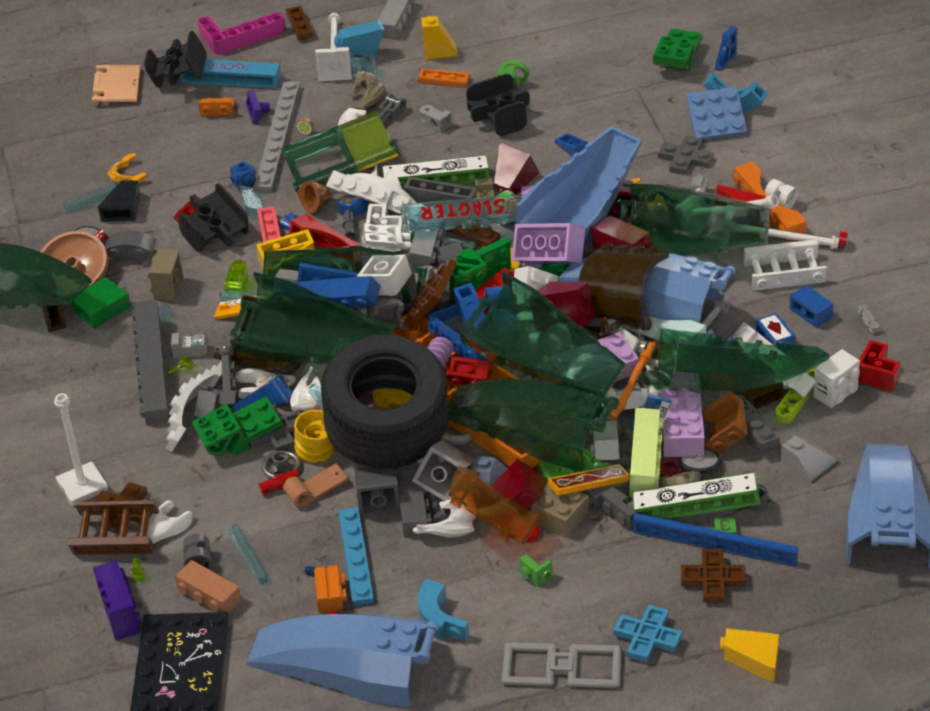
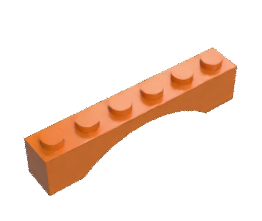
(748, 179)

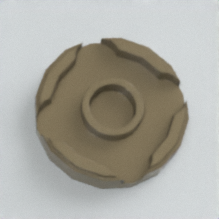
(680, 478)

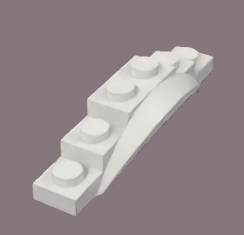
(371, 189)
(801, 383)
(188, 392)

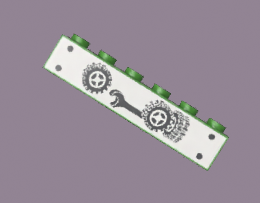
(453, 171)
(698, 497)

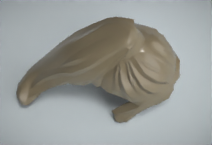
(369, 87)

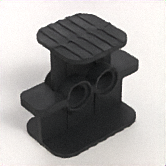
(177, 61)
(498, 102)
(214, 217)

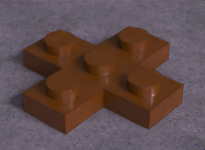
(131, 492)
(713, 575)

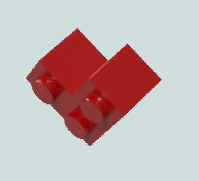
(876, 368)

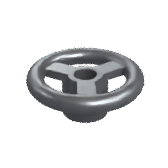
(280, 463)

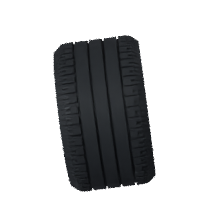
(384, 436)

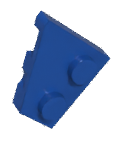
(728, 48)

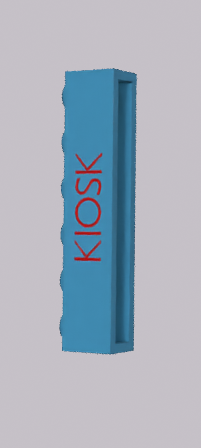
(237, 74)

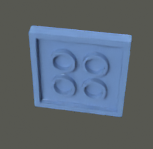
(716, 113)

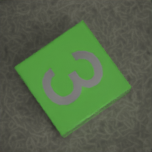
(725, 524)

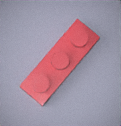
(268, 223)

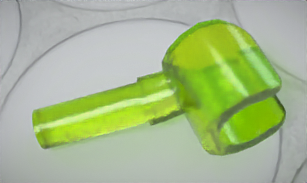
(185, 362)
(138, 573)

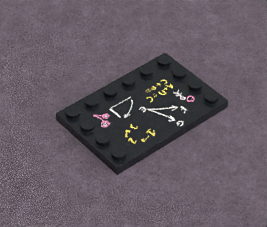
(180, 662)

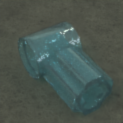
(364, 63)

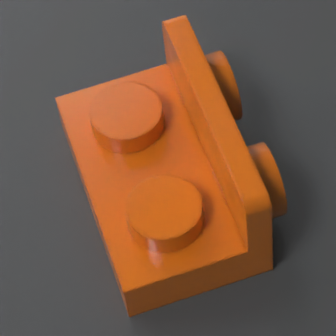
(217, 106)

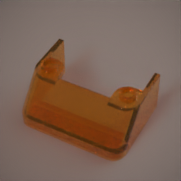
(491, 506)

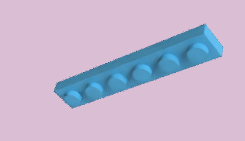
(355, 557)

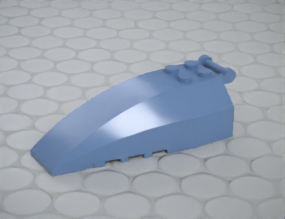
(583, 186)
(676, 286)
(888, 500)
(347, 652)

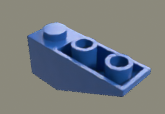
(466, 302)

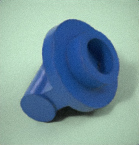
(286, 220)

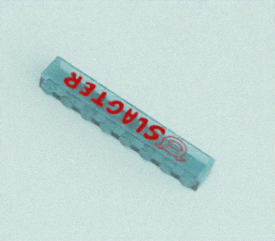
(459, 213)

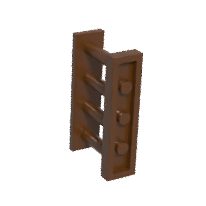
(114, 545)

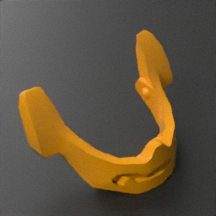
(114, 175)

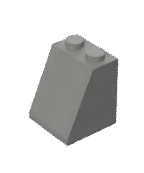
(439, 467)

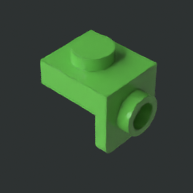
(532, 571)

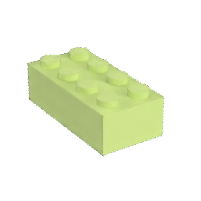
(646, 450)

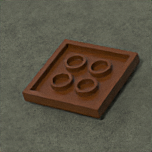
(430, 293)

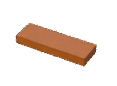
(444, 78)

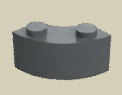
(130, 245)

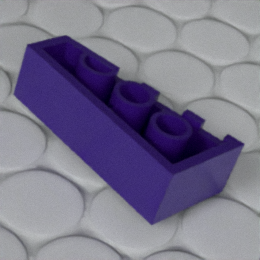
(117, 600)

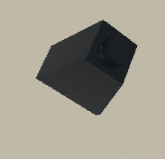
(121, 202)

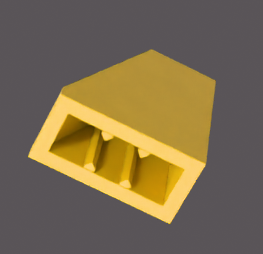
(436, 39)
(752, 651)

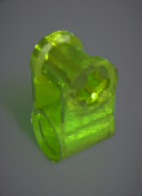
(237, 276)

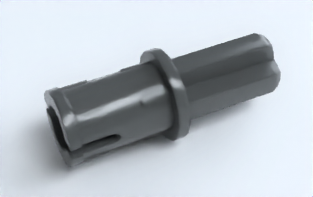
(349, 225)

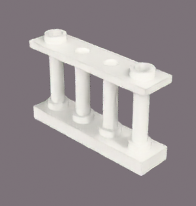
(784, 252)

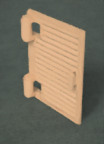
(117, 85)

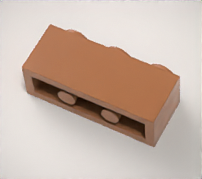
(207, 587)

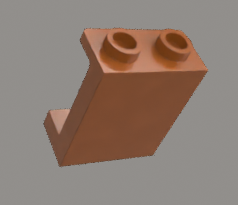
(726, 422)

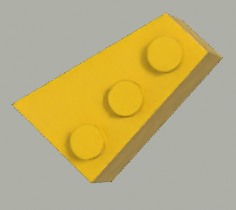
(293, 241)

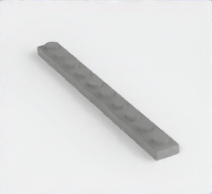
(277, 137)

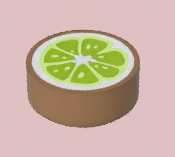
(305, 126)

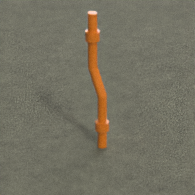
(644, 359)

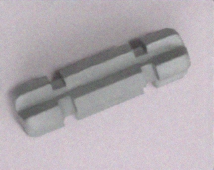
(869, 319)

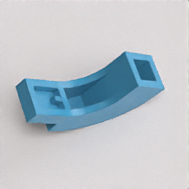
(749, 97)
(430, 599)

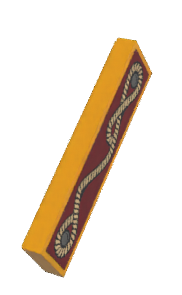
(588, 480)

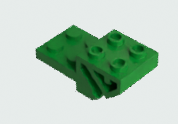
(677, 49)
(480, 265)
(235, 430)

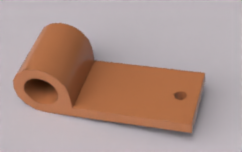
(306, 492)

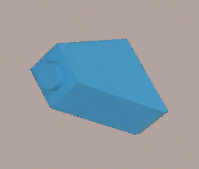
(361, 39)

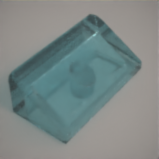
(251, 200)

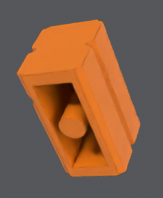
(329, 589)

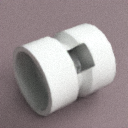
(785, 193)

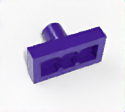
(255, 108)

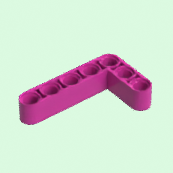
(240, 35)

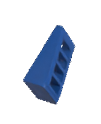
(571, 143)

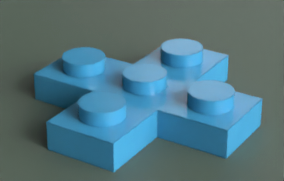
(647, 633)

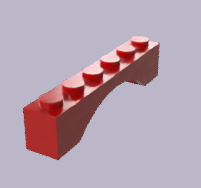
(320, 233)

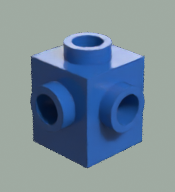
(243, 175)

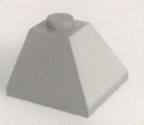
(806, 458)

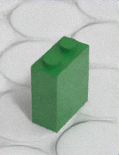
(100, 303)

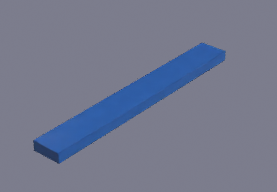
(715, 539)

